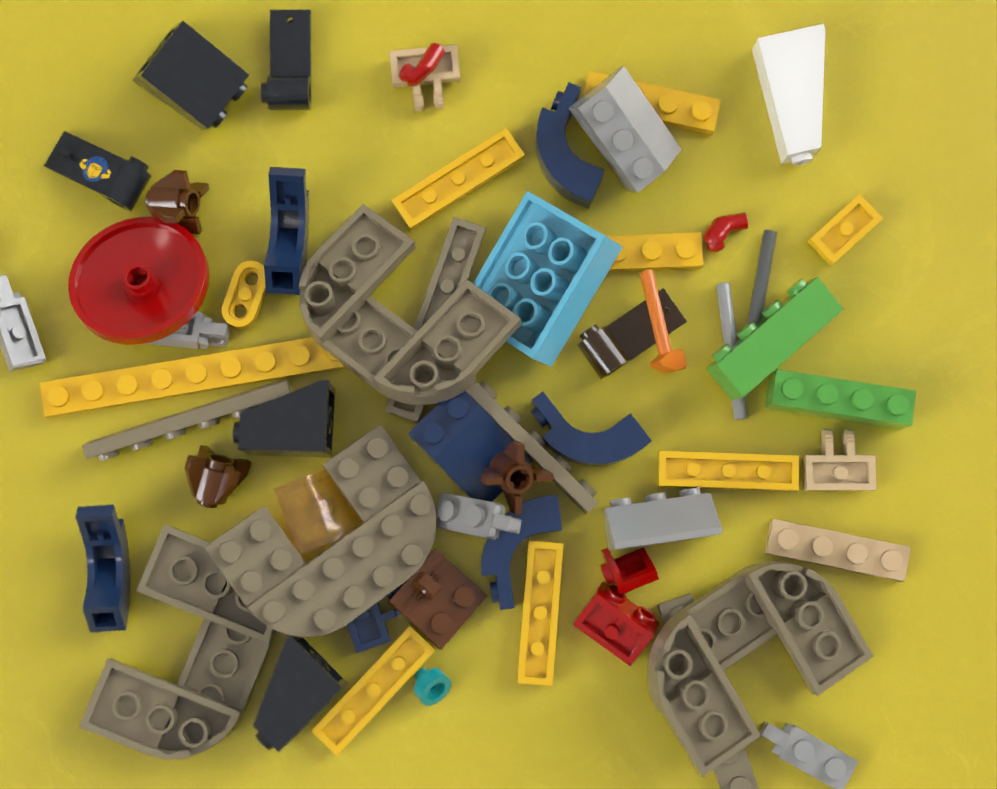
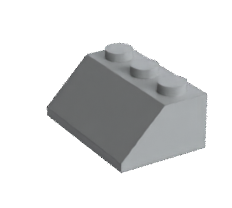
(626, 130)
(660, 519)

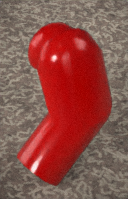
(425, 66)
(720, 228)

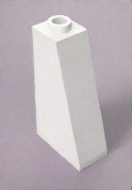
(792, 86)

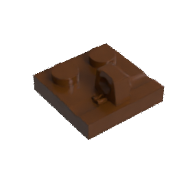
(437, 599)

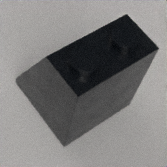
(192, 77)
(291, 424)
(296, 693)

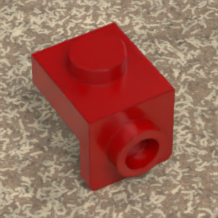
(628, 570)

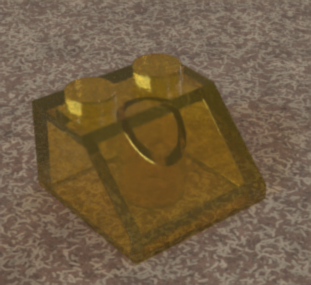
(315, 512)

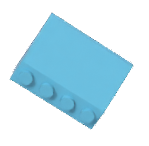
(546, 274)

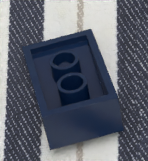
(462, 443)

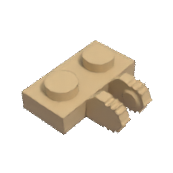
(445, 72)
(839, 472)

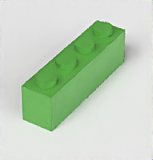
(774, 338)
(840, 399)

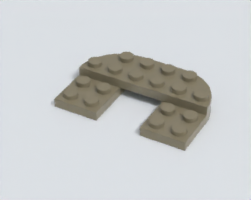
(375, 342)
(354, 571)
(728, 624)
(217, 677)

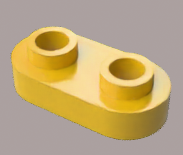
(244, 295)

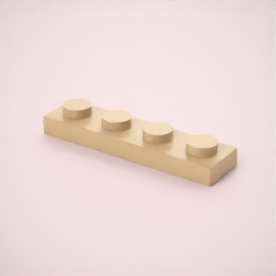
(837, 550)

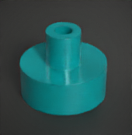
(431, 685)

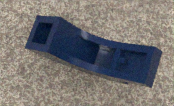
(561, 167)
(288, 230)
(588, 448)
(537, 517)
(107, 568)

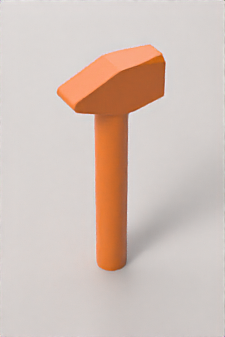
(668, 359)

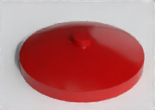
(138, 280)

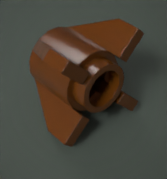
(177, 200)
(513, 474)
(214, 476)

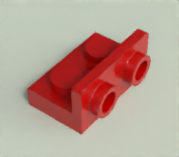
(617, 623)

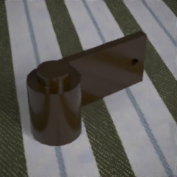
(626, 337)

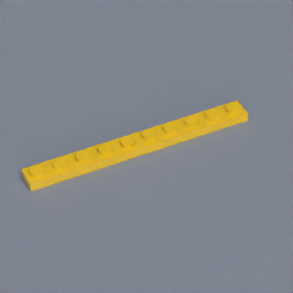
(185, 377)

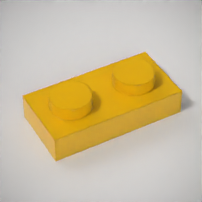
(845, 230)

